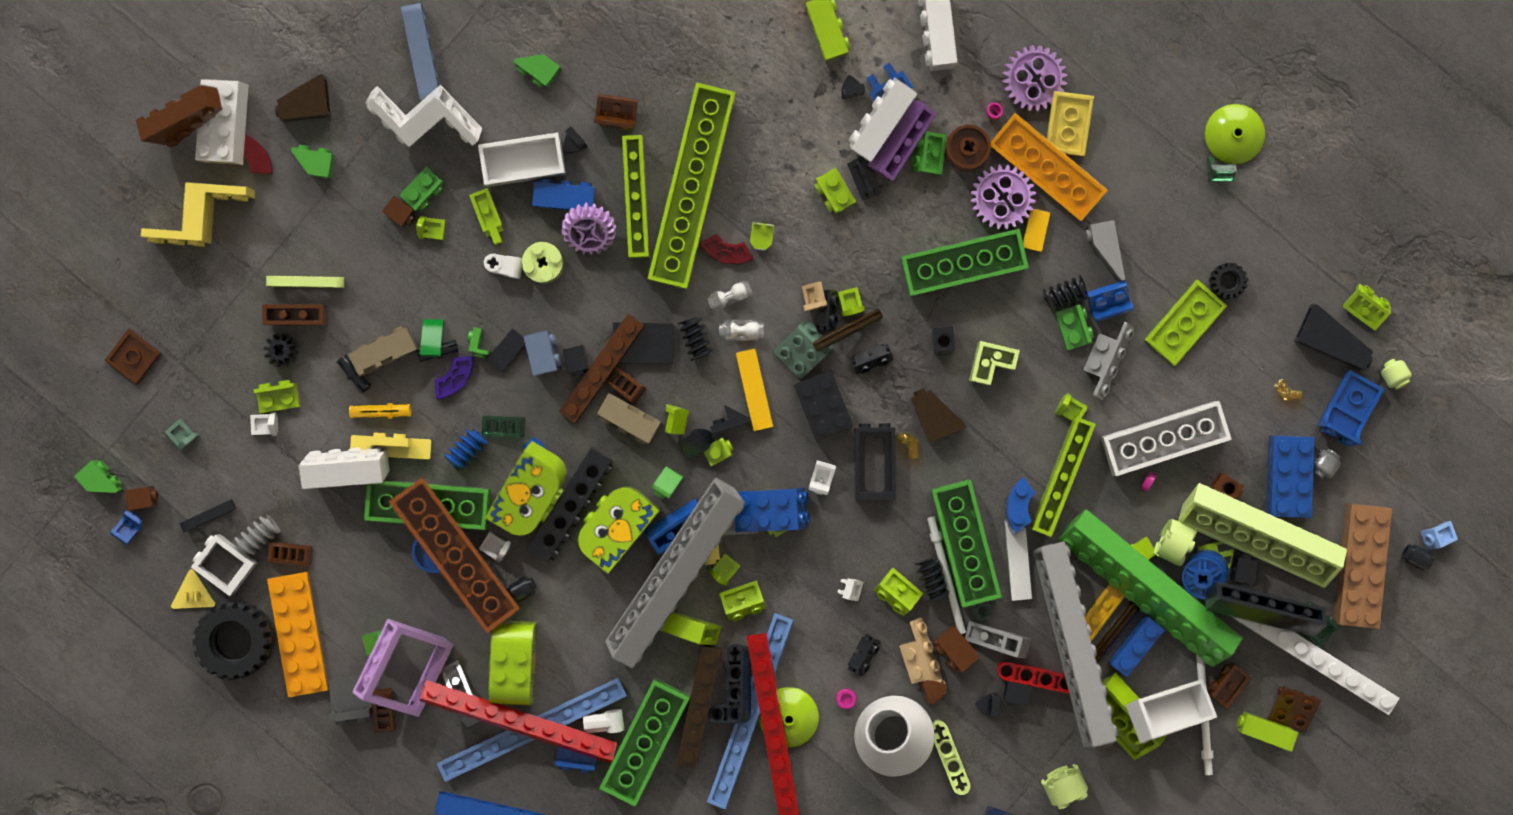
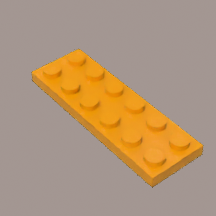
(1048, 167)
(298, 634)

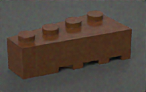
(180, 116)

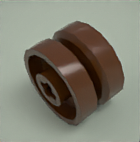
(973, 137)

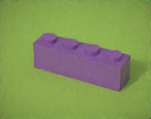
(902, 140)

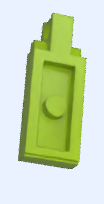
(487, 214)

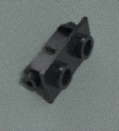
(863, 178)
(828, 319)
(880, 357)
(861, 662)

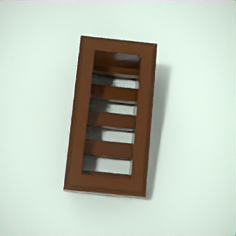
(638, 391)
(272, 550)
(386, 693)

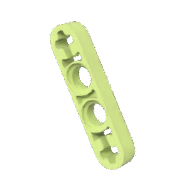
(305, 281)
(949, 757)

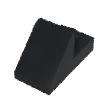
(735, 419)

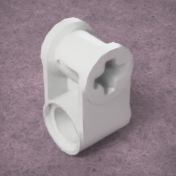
(508, 265)

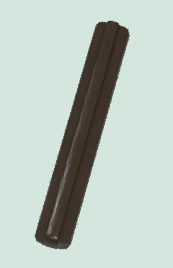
(847, 329)
(1115, 630)

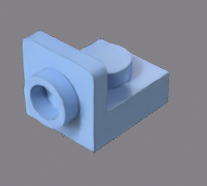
(1439, 536)

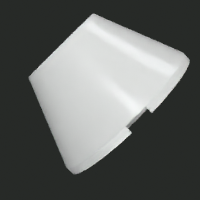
(914, 750)

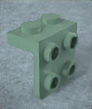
(798, 349)

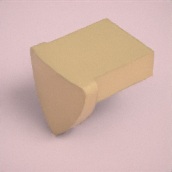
(814, 296)

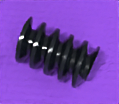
(1066, 293)
(695, 338)
(932, 579)

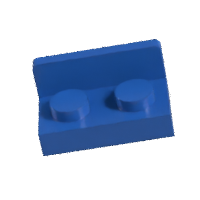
(1109, 301)
(569, 759)

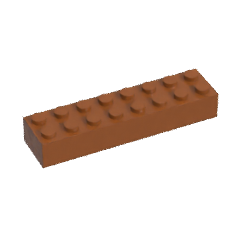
(454, 555)

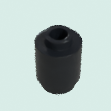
(1417, 557)
(522, 589)

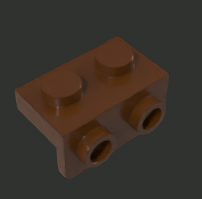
(616, 111)
(1228, 684)

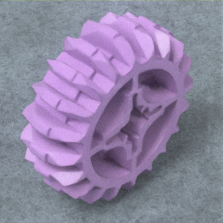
(591, 239)

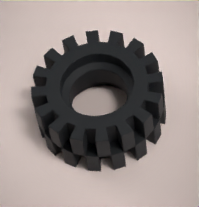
(1239, 275)

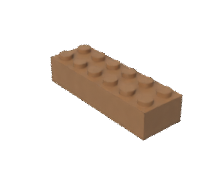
(1364, 568)

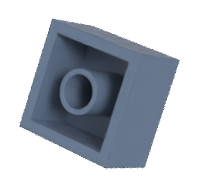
(542, 353)

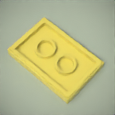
(1070, 122)

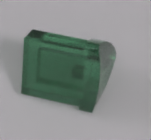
(1220, 172)

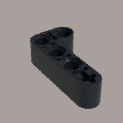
(733, 684)

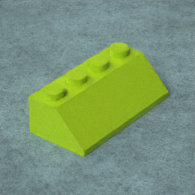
(1118, 697)

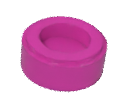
(1148, 481)
(846, 698)

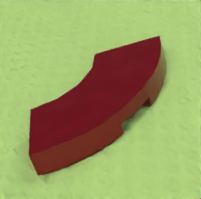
(257, 156)
(726, 252)

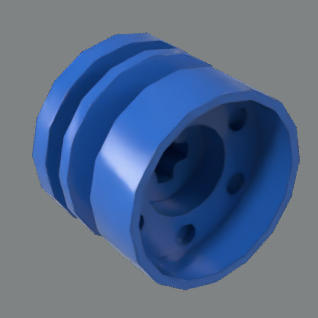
(1202, 563)

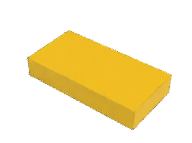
(1036, 230)

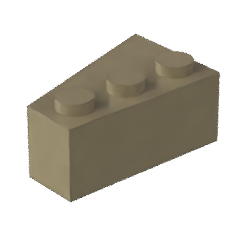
(383, 351)
(628, 419)

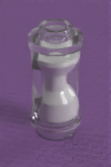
(738, 292)
(752, 330)

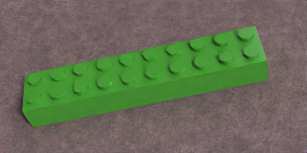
(1150, 589)

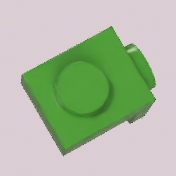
(474, 339)

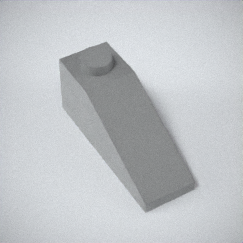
(1105, 243)
(998, 639)
(456, 679)

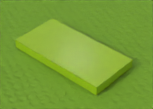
(1185, 322)

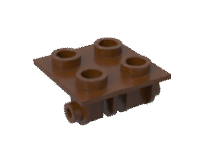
(1294, 709)

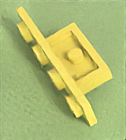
(397, 446)

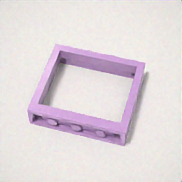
(380, 656)

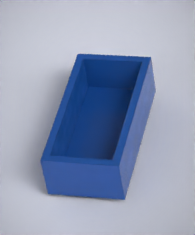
(1290, 476)

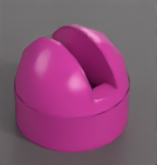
(996, 108)

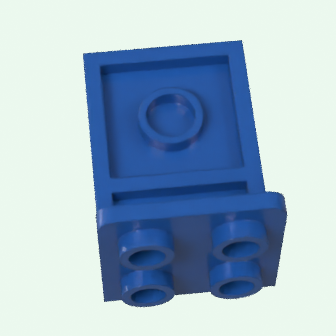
(1350, 408)
(773, 510)

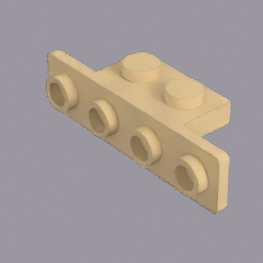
(920, 656)

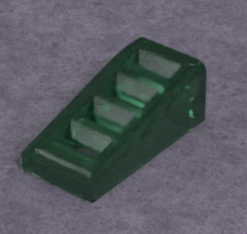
(519, 429)

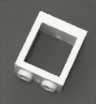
(241, 575)

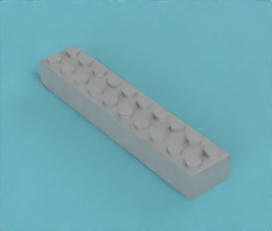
(674, 572)
(1074, 645)

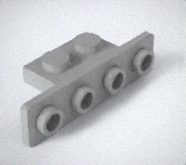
(1106, 358)

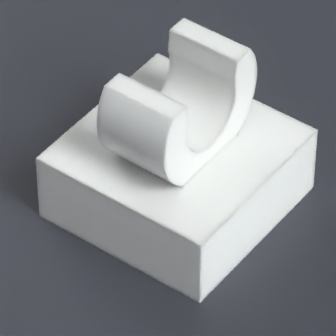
(852, 589)

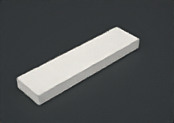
(1018, 565)

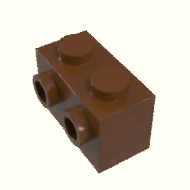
(955, 649)

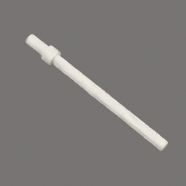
(936, 537)
(1206, 753)

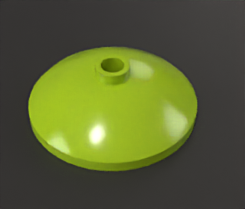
(1221, 136)
(805, 715)

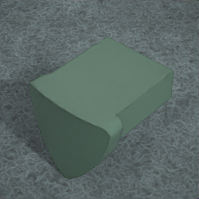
(181, 434)

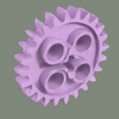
(1048, 66)
(987, 207)

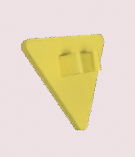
(192, 593)

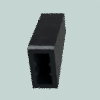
(1329, 337)

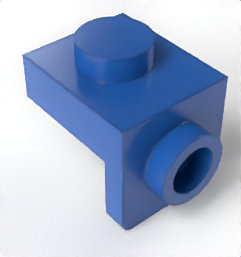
(127, 527)

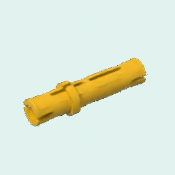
(403, 410)

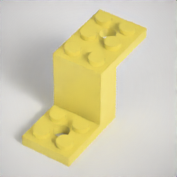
(198, 214)

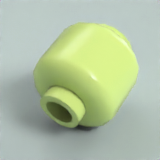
(1396, 374)

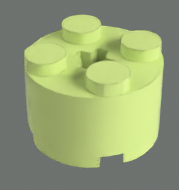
(537, 252)
(1175, 542)
(1065, 786)

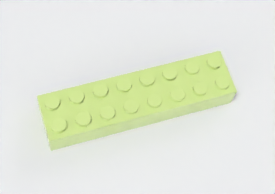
(1262, 535)

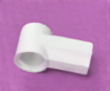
(608, 721)

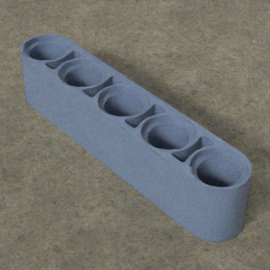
(420, 49)

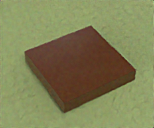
(133, 356)

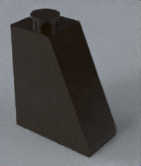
(305, 102)
(935, 416)

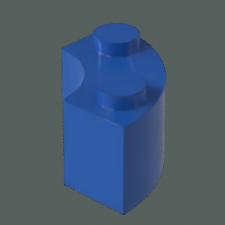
(1017, 507)

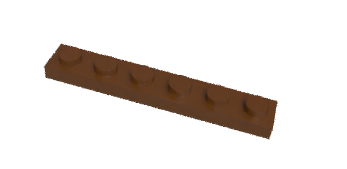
(602, 368)

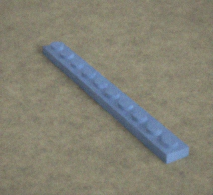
(743, 733)
(508, 740)

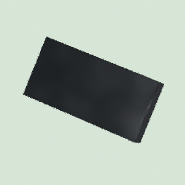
(507, 350)

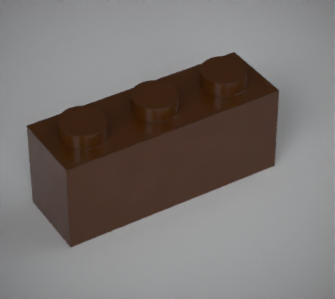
(295, 314)

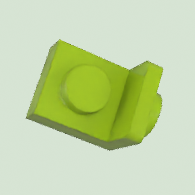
(718, 451)

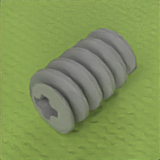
(258, 535)

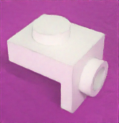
(822, 478)

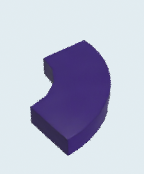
(455, 378)

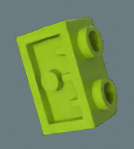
(835, 191)
(1368, 306)
(277, 397)
(898, 592)
(743, 601)

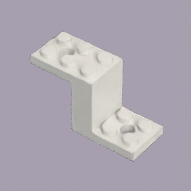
(423, 116)

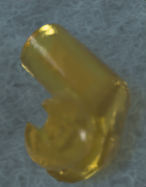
(1285, 392)
(911, 442)

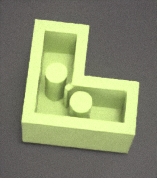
(989, 356)

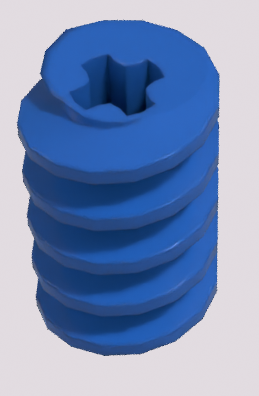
(465, 449)

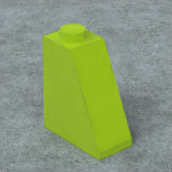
(692, 629)
(1267, 731)

